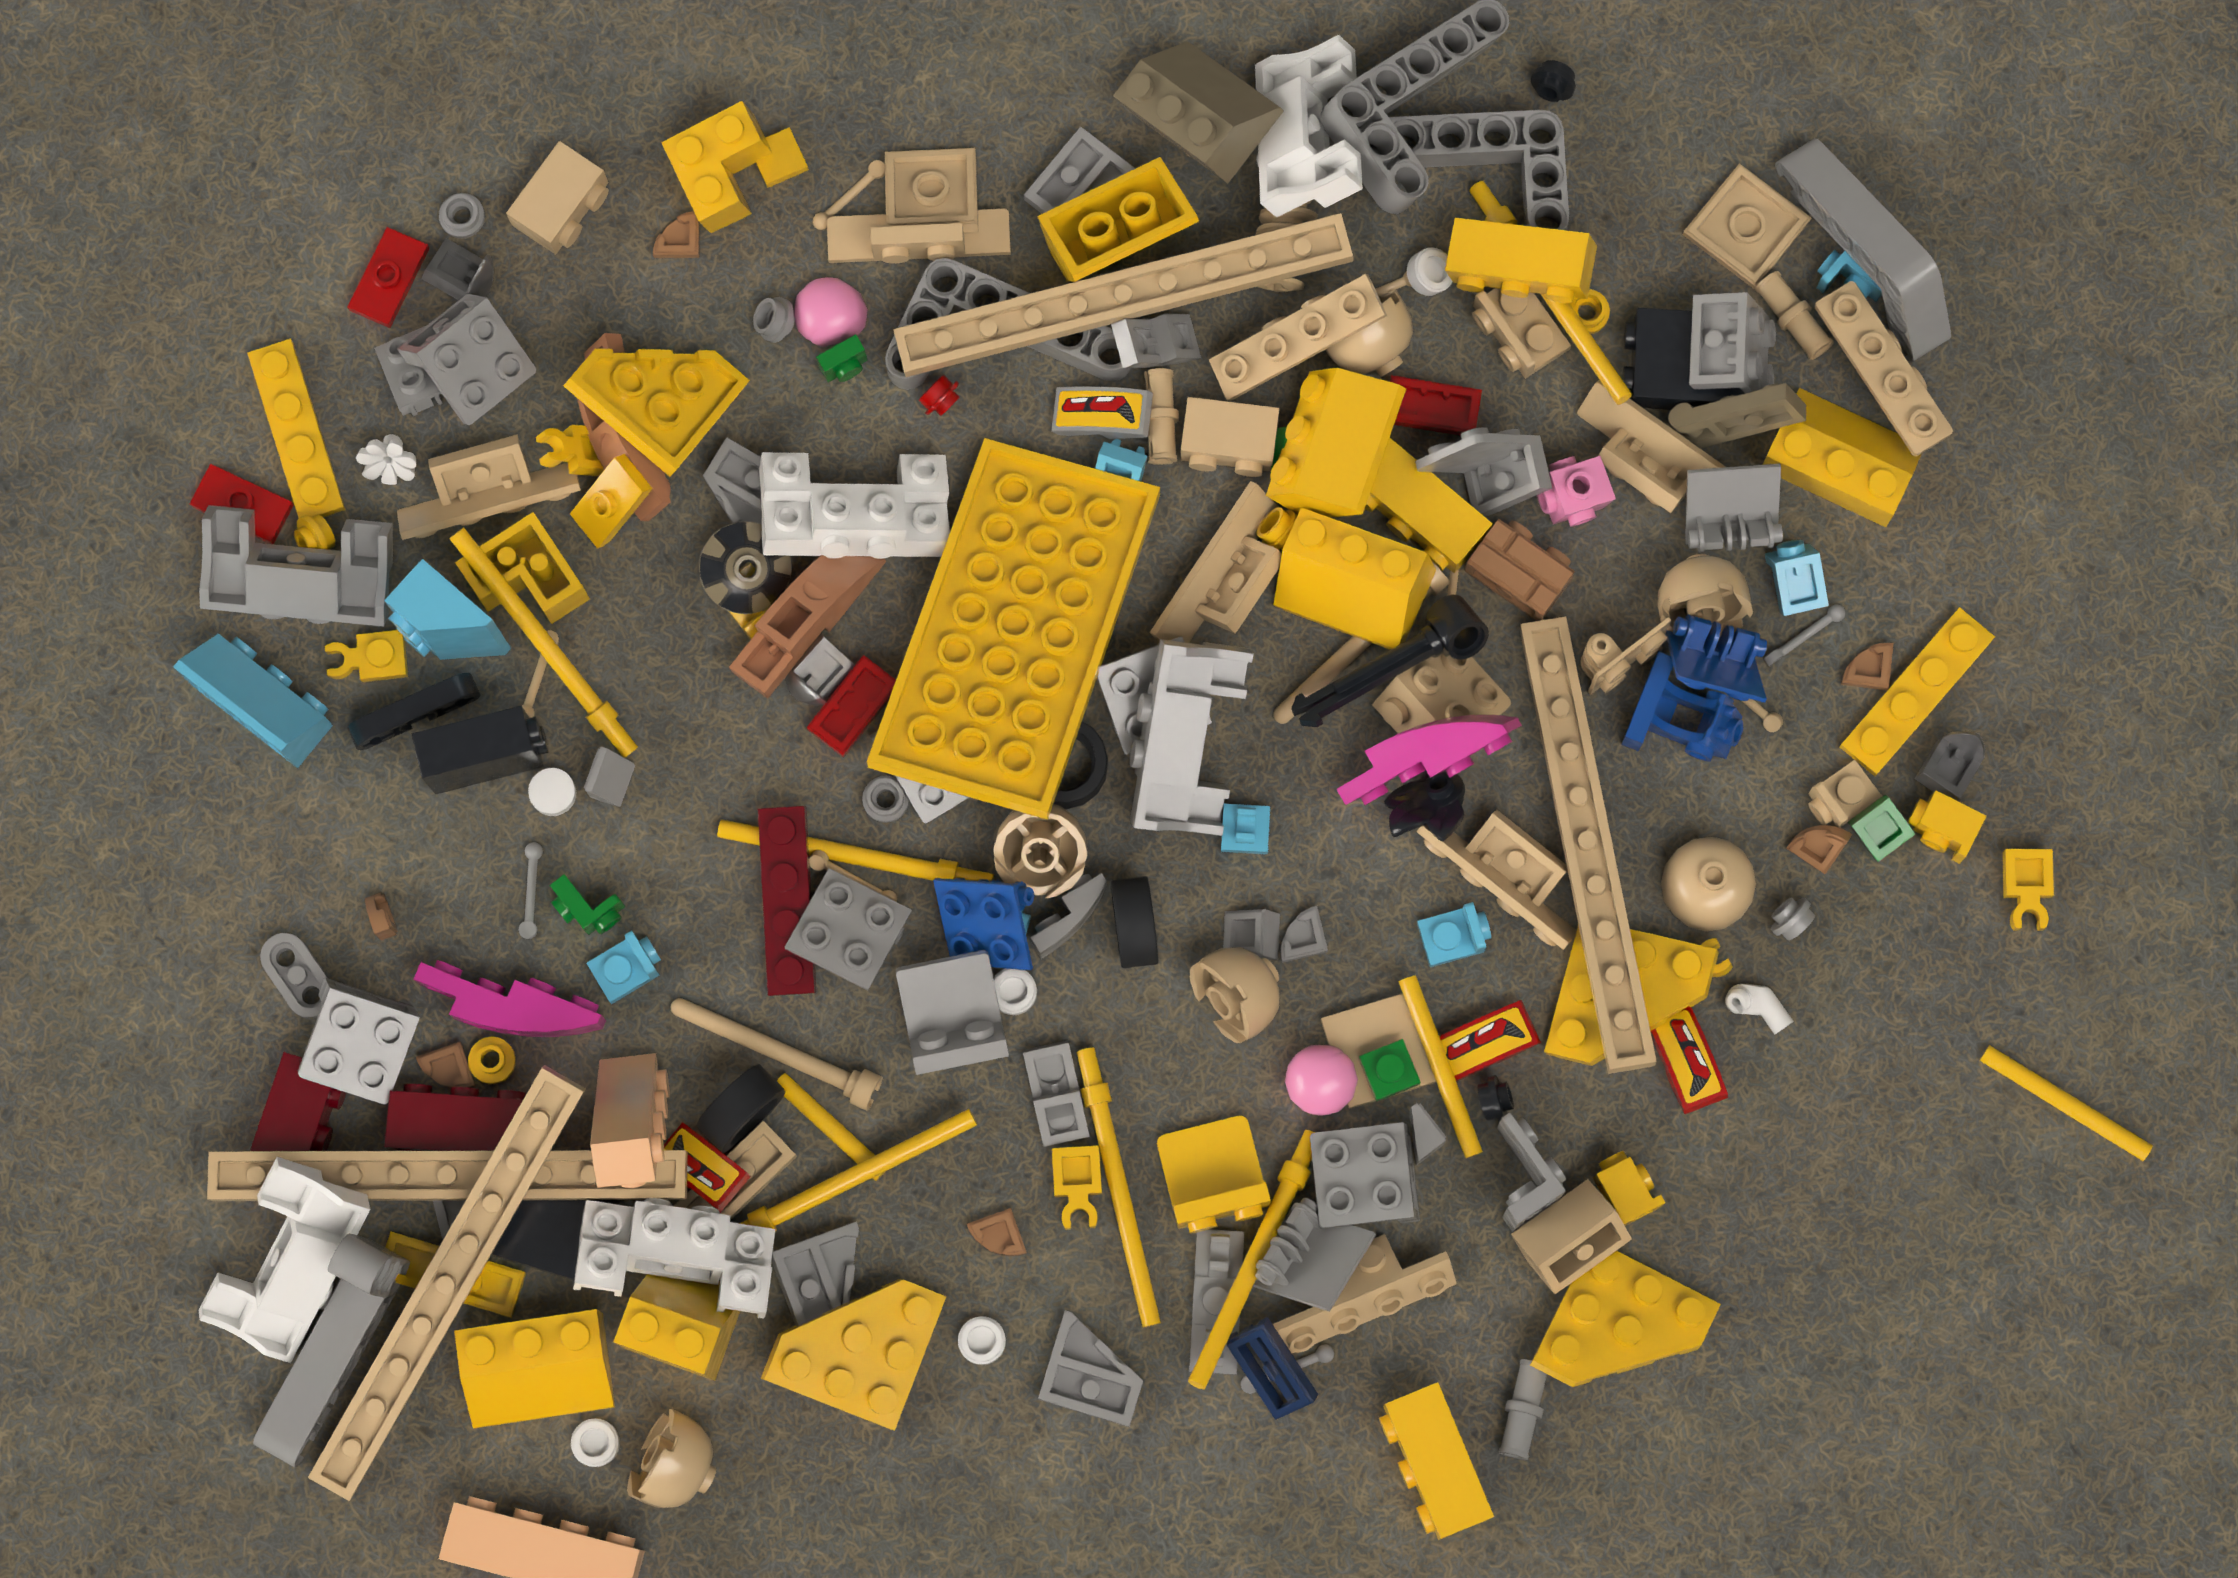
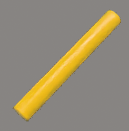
(825, 1121)

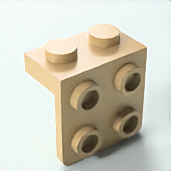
(1438, 691)

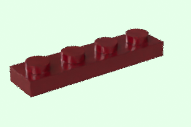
(785, 896)

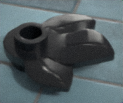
(1427, 802)

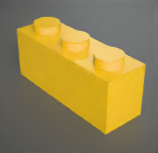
(1521, 259)
(1426, 510)
(1435, 1462)

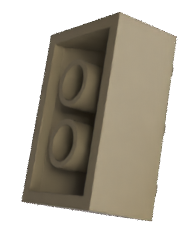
(1199, 107)

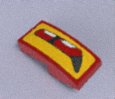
(1489, 1040)
(1689, 1061)
(708, 1170)

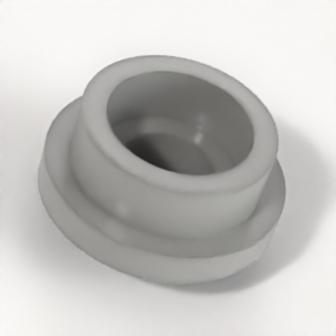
(455, 203)
(774, 319)
(871, 793)
(1792, 918)

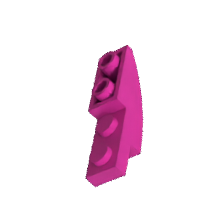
(1429, 747)
(526, 1011)

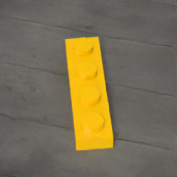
(296, 430)
(1917, 691)

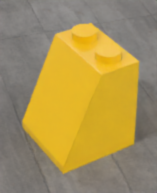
(677, 1324)

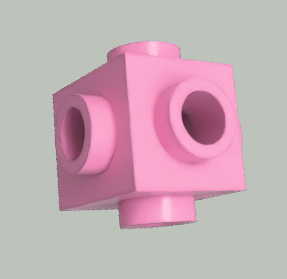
(1576, 491)

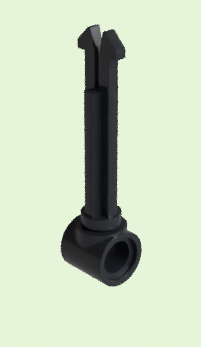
(1449, 630)

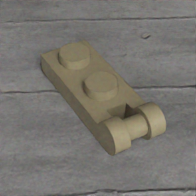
(1738, 415)

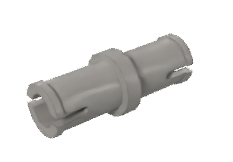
(1523, 1411)

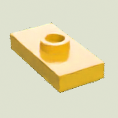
(611, 501)

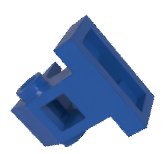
(1718, 728)

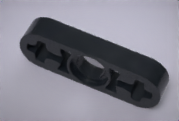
(399, 716)

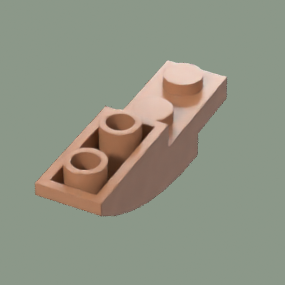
(611, 444)
(799, 616)

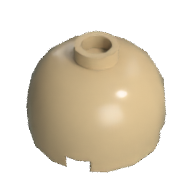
(1378, 344)
(1708, 589)
(1041, 851)
(1708, 883)
(1239, 989)
(674, 1463)

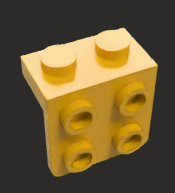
(1213, 1173)

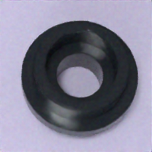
(1554, 81)
(1495, 1098)

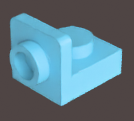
(1843, 264)
(1797, 577)
(1454, 935)
(625, 967)

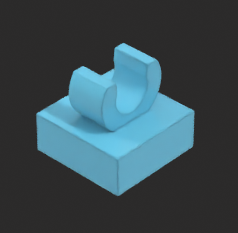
(1121, 460)
(1245, 828)

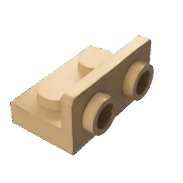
(1522, 328)

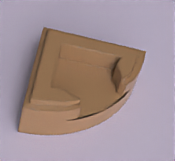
(679, 238)
(1870, 668)
(1819, 845)
(380, 916)
(448, 1066)
(998, 1233)

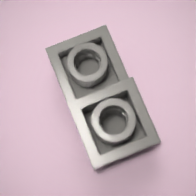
(1079, 904)

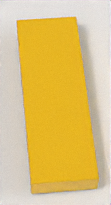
(493, 1291)

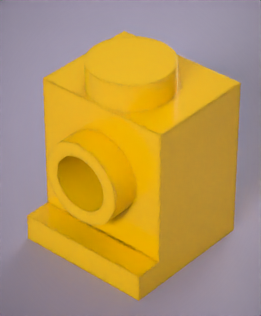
(1946, 824)
(1627, 1187)

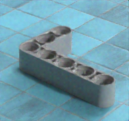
(1401, 84)
(1519, 148)
(1876, 242)
(971, 286)
(333, 1346)

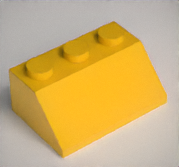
(1116, 220)
(1335, 442)
(1844, 459)
(1352, 579)
(535, 1368)

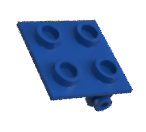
(1715, 664)
(986, 918)

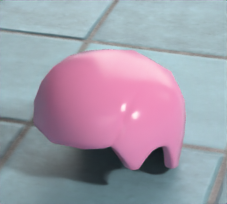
(829, 311)
(1321, 1079)

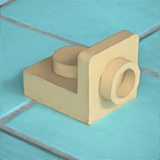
(1842, 796)

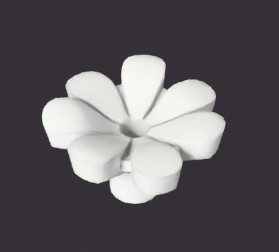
(387, 460)

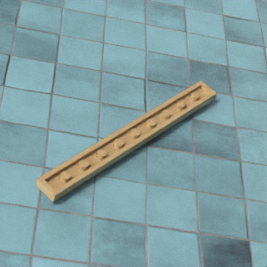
(1123, 295)
(1587, 846)
(435, 1175)
(447, 1282)

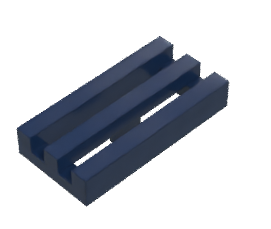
(1278, 1365)

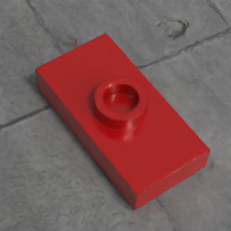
(388, 277)
(1437, 406)
(229, 490)
(852, 706)

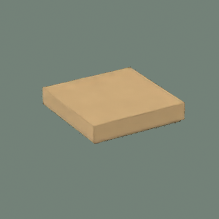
(932, 187)
(1746, 226)
(1371, 1028)

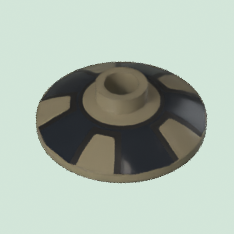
(721, 574)

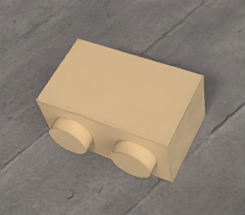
(559, 198)
(1229, 436)
(1571, 1236)

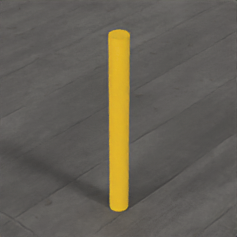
(1440, 1066)
(2066, 1103)

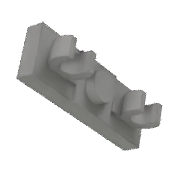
(1216, 1267)

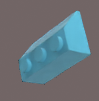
(441, 618)
(256, 696)

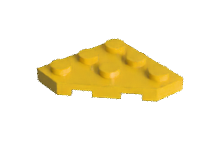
(658, 397)
(1671, 979)
(1621, 1320)
(860, 1352)

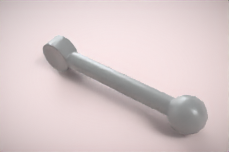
(1834, 614)
(528, 928)
(1323, 1354)

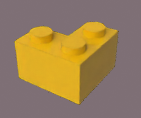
(708, 158)
(529, 560)

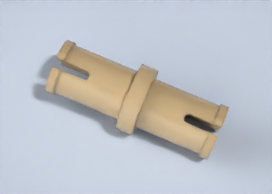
(1794, 315)
(1162, 417)

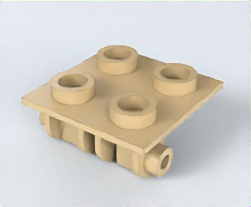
(1607, 663)

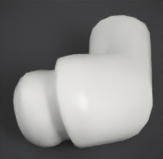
(1758, 1001)

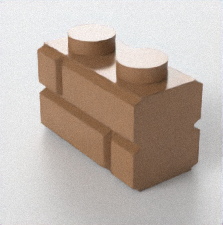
(1520, 569)

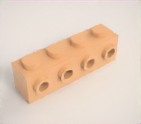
(629, 1120)
(528, 1549)

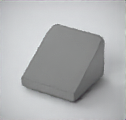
(609, 777)
(1253, 931)
(1425, 1133)

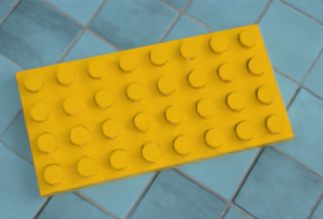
(1014, 628)

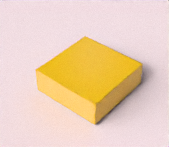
(784, 161)

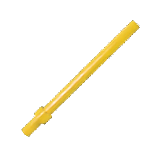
(1563, 311)
(600, 714)
(862, 856)
(1097, 1096)
(861, 1172)
(1292, 1179)

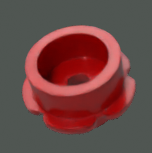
(940, 396)

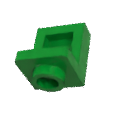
(573, 906)

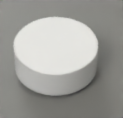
(1427, 271)
(552, 791)
(1015, 991)
(981, 1340)
(595, 1442)

